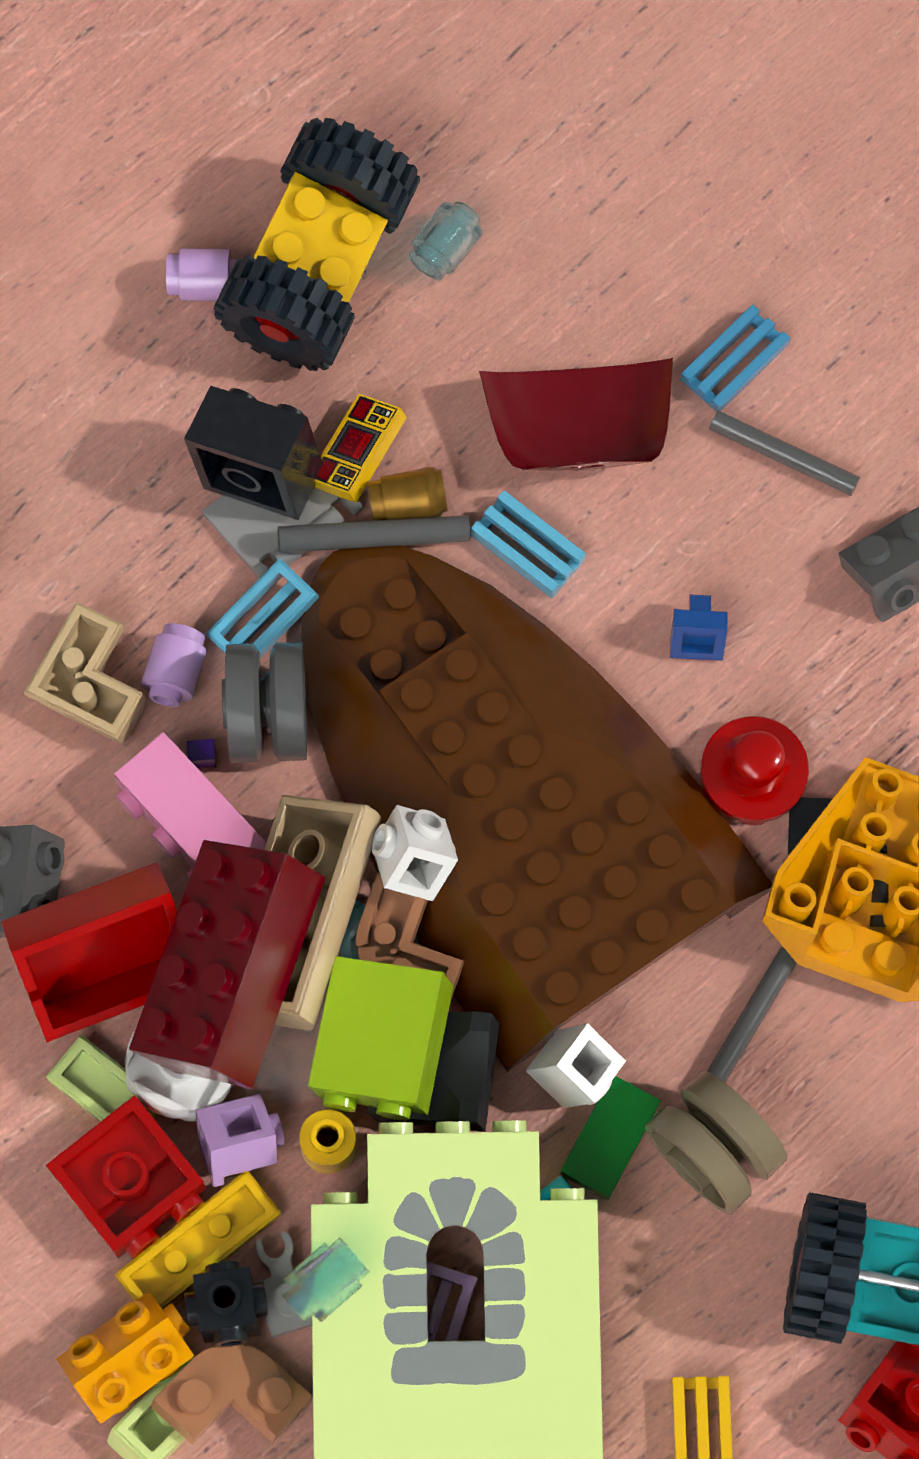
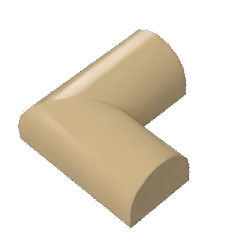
(72, 678)

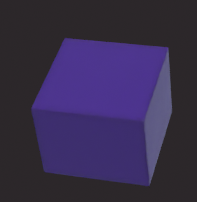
(202, 753)

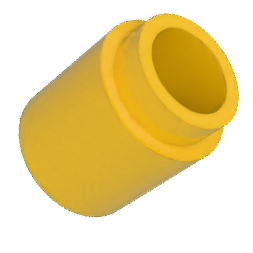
(331, 1158)

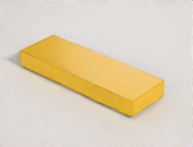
(201, 1239)

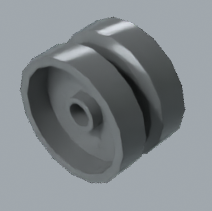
(265, 702)

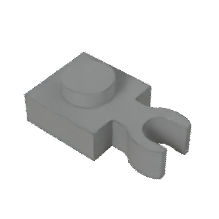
(281, 1316)

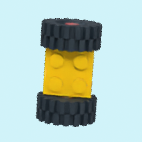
(317, 244)

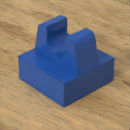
(698, 631)

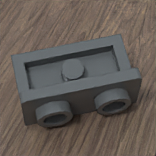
(887, 565)
(28, 869)

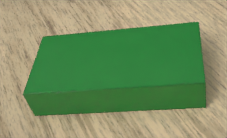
(610, 1138)

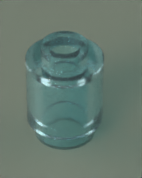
(445, 239)
(324, 1280)

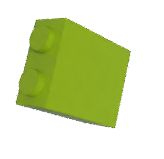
(380, 1037)

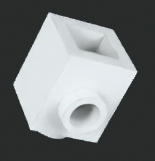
(576, 1066)

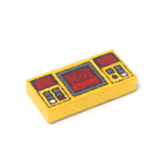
(358, 447)

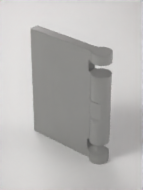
(254, 530)

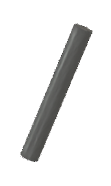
(784, 453)
(752, 1015)

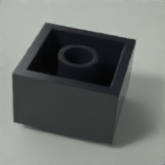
(254, 451)

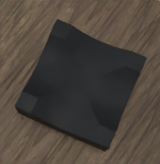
(462, 1073)

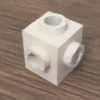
(414, 852)

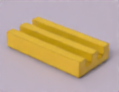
(701, 1385)

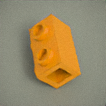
(126, 1356)

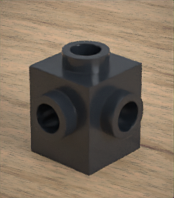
(232, 1324)

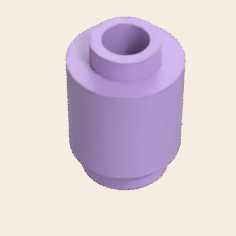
(198, 273)
(174, 665)

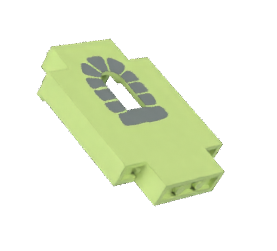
(537, 1372)

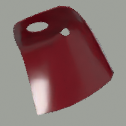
(581, 415)

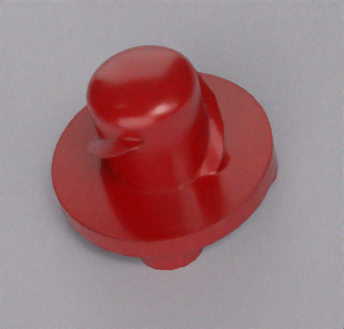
(754, 769)

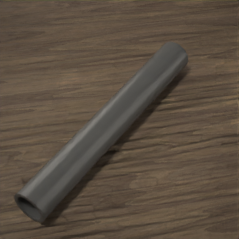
(373, 533)

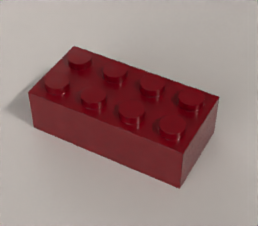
(227, 963)

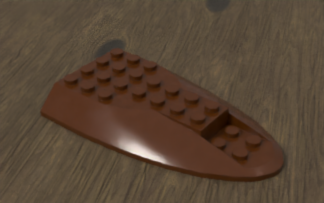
(564, 807)

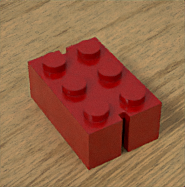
(92, 950)

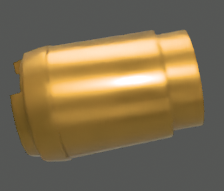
(408, 495)

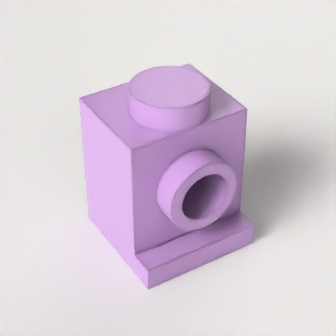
(238, 1137)

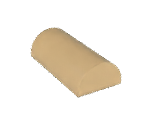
(336, 843)

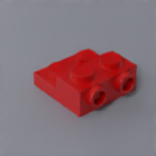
(128, 1179)
(887, 1406)

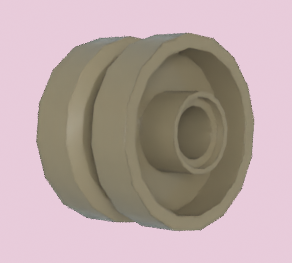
(716, 1142)

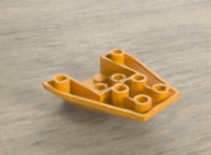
(825, 886)

